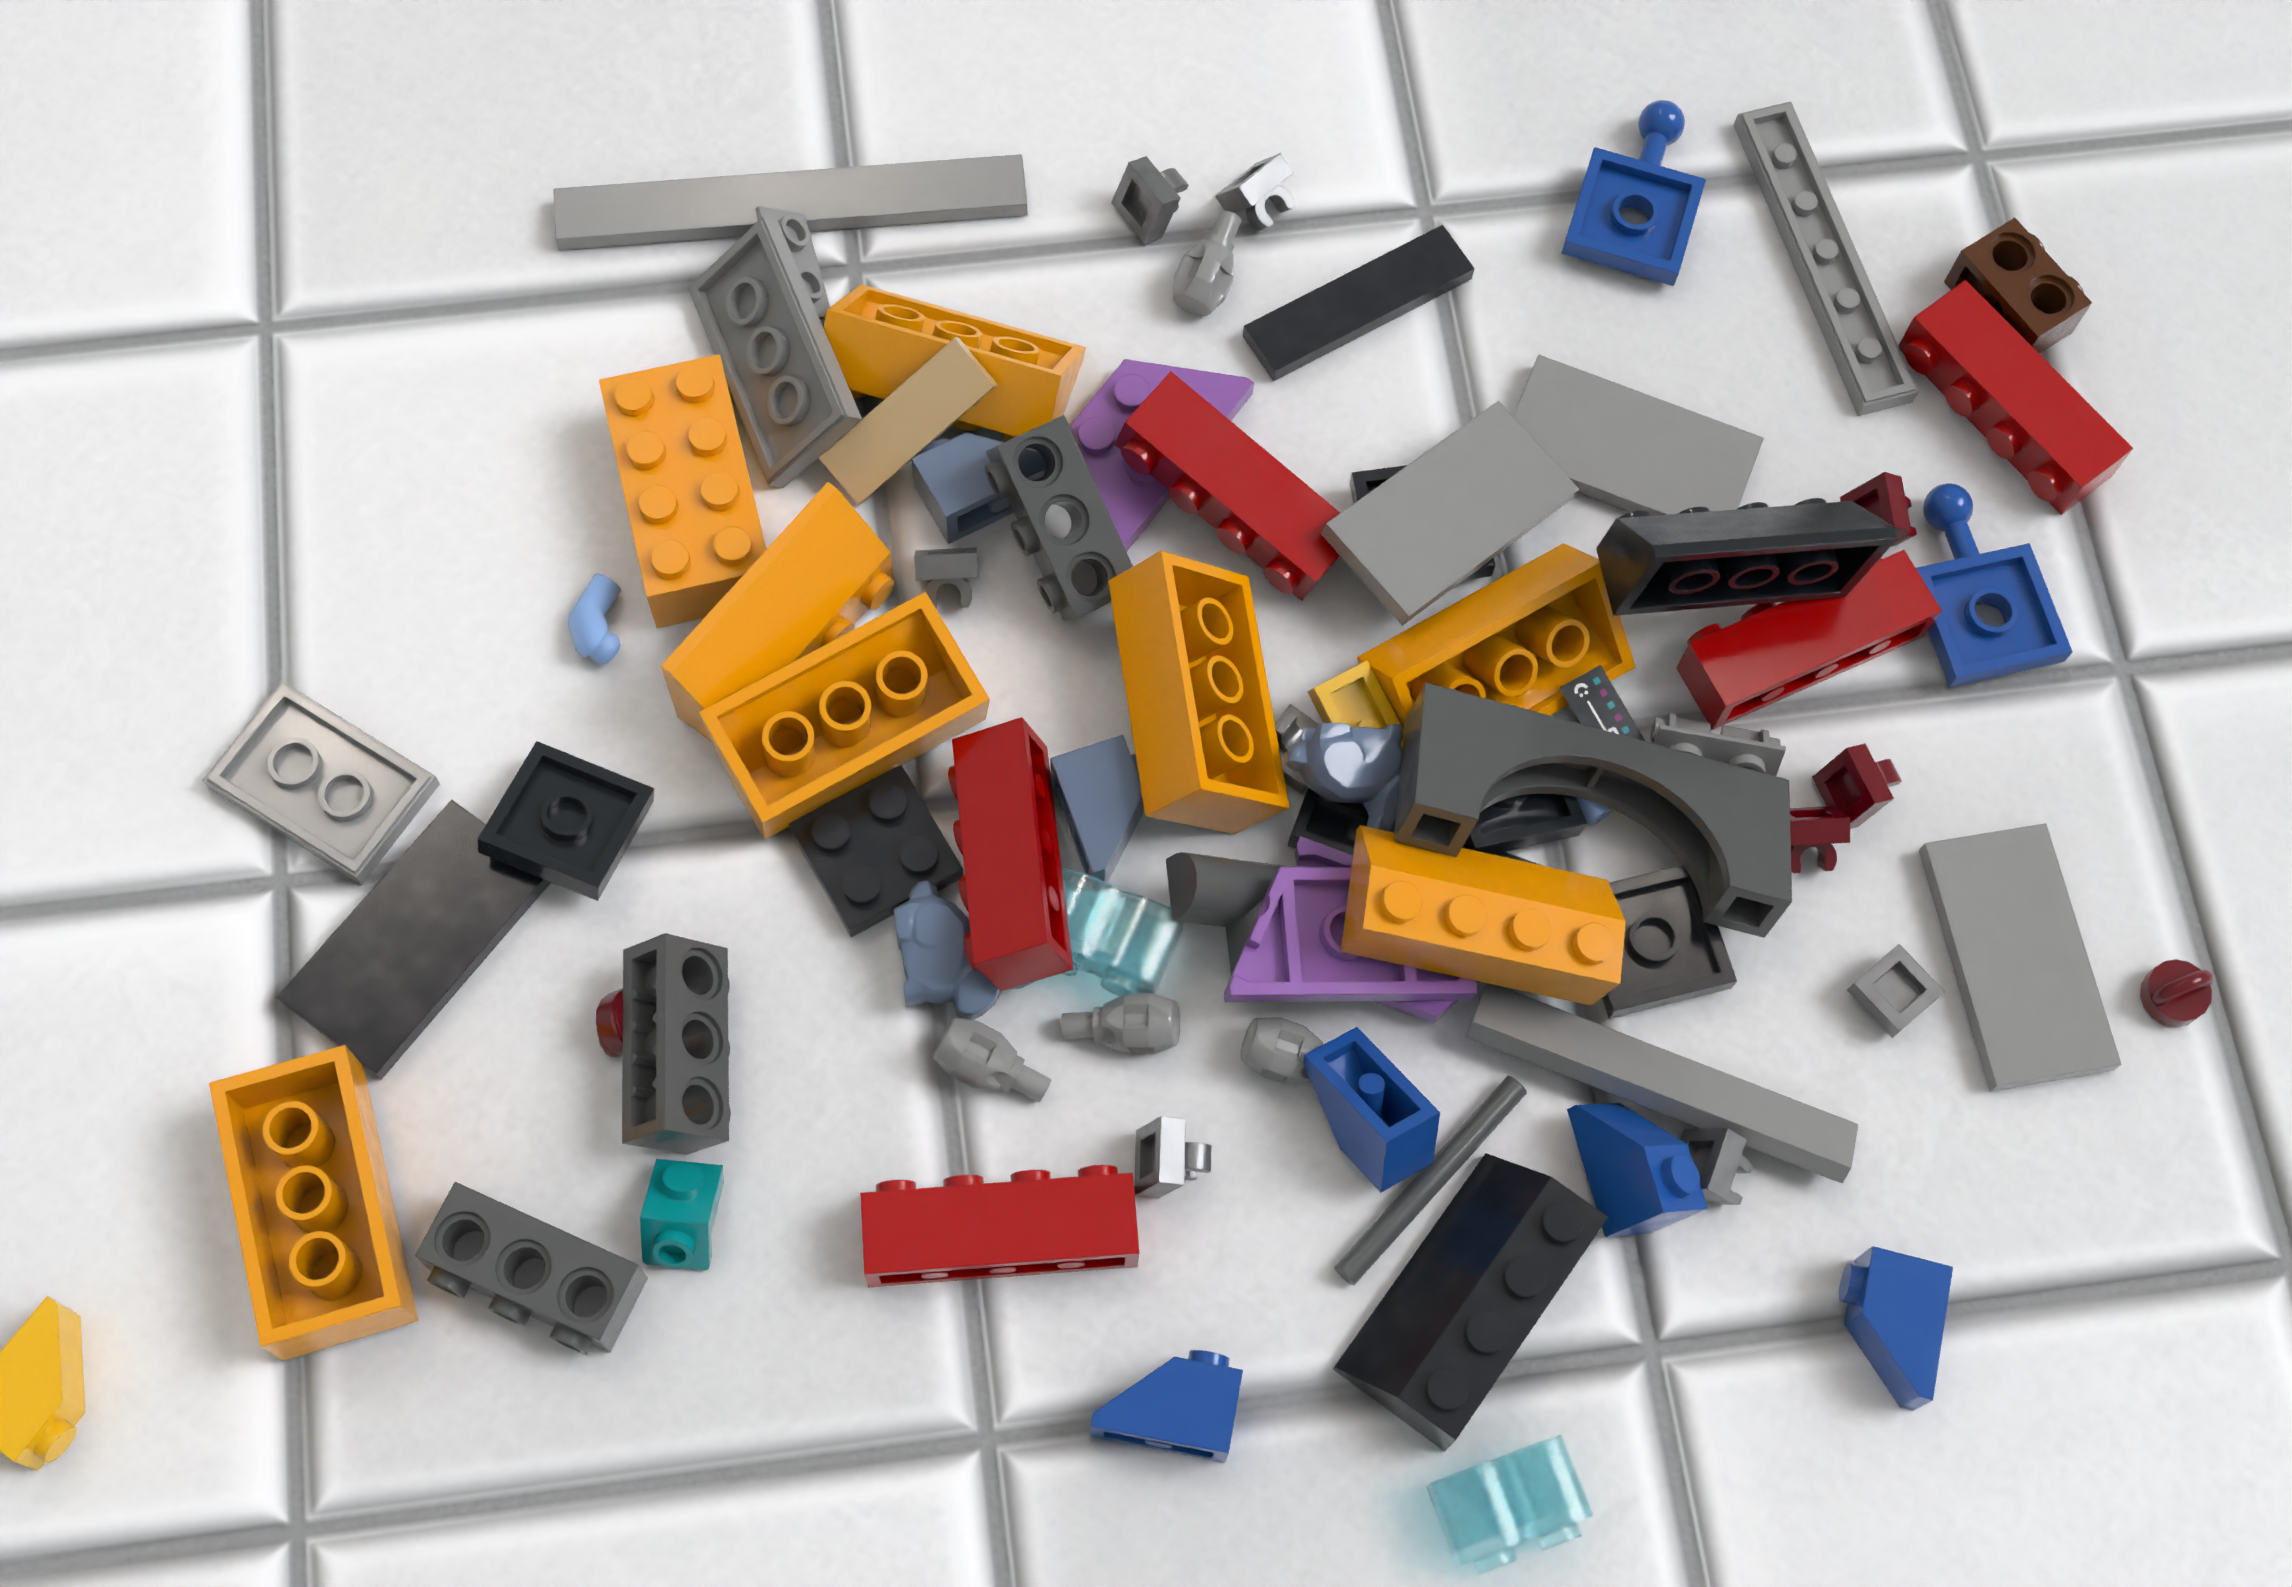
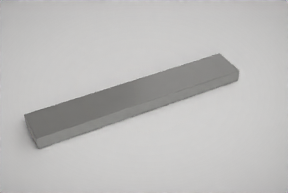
(1825, 259)
(1663, 1081)

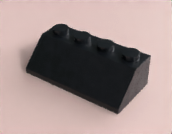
(1739, 555)
(1470, 1297)

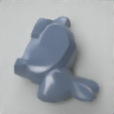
(1352, 767)
(934, 955)

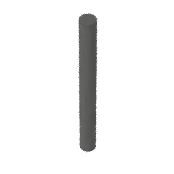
(1430, 1180)

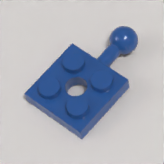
(1623, 182)
(2001, 578)

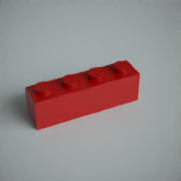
(2013, 397)
(1231, 485)
(1805, 641)
(1009, 855)
(999, 1227)

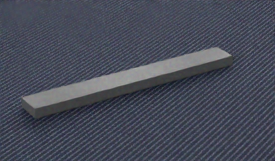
(827, 197)

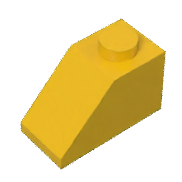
(42, 1386)

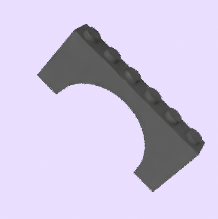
(1713, 815)

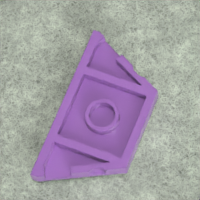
(1128, 495)
(1298, 954)

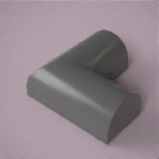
(1218, 894)

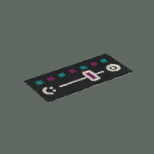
(1599, 704)

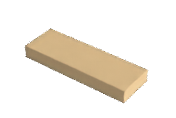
(908, 420)

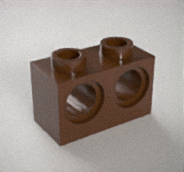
(2025, 284)

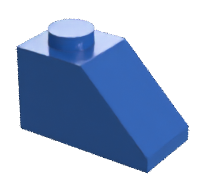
(1373, 1109)
(1635, 1169)
(1898, 1319)
(1177, 1408)

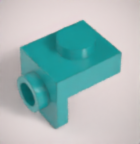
(680, 1214)

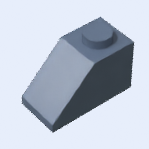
(955, 484)
(1099, 801)

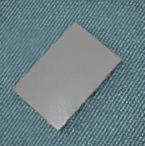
(321, 782)

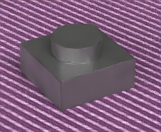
(1895, 990)

